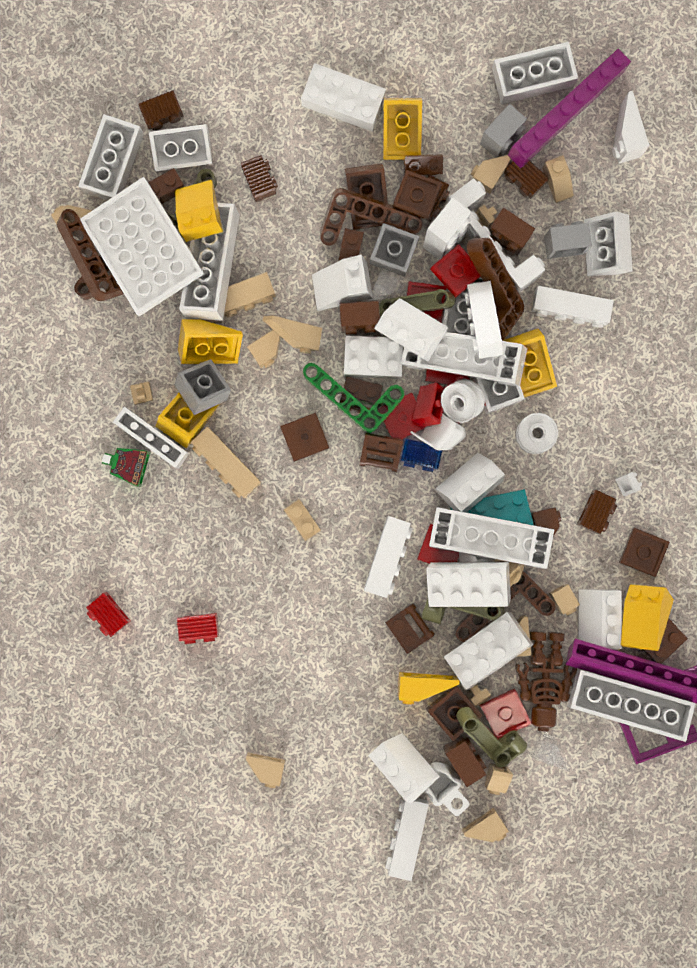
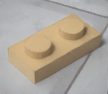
(302, 520)

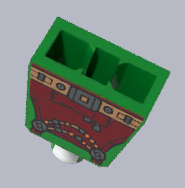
(128, 464)

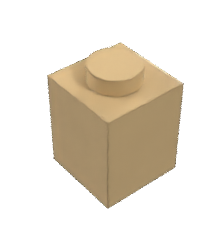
(564, 599)

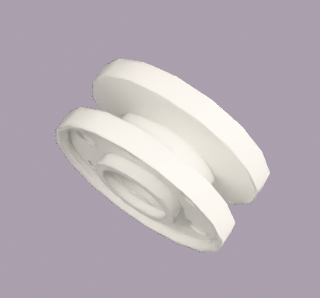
(462, 400)
(548, 433)

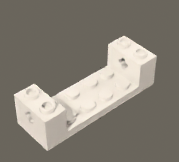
(525, 274)
(457, 356)
(491, 538)

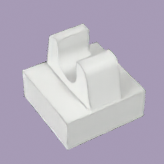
(628, 483)

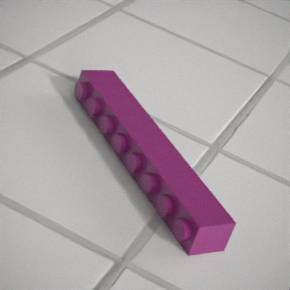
(569, 108)
(632, 670)

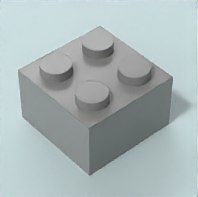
(503, 131)
(567, 240)
(394, 249)
(202, 386)

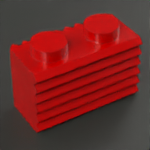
(428, 405)
(107, 614)
(198, 627)

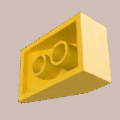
(402, 128)
(197, 211)
(206, 341)
(537, 369)
(180, 422)
(645, 616)
(421, 686)

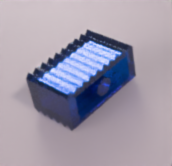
(421, 455)

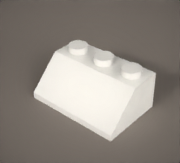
(181, 147)
(610, 245)
(411, 328)
(470, 483)
(600, 617)
(404, 767)

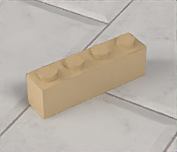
(247, 294)
(226, 462)

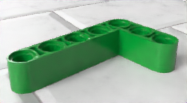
(350, 401)

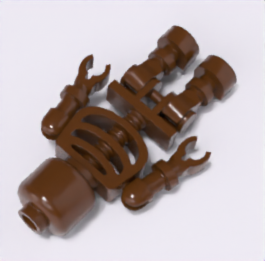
(543, 714)

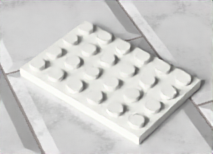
(141, 246)

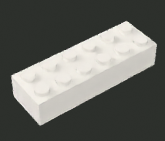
(214, 253)
(631, 705)

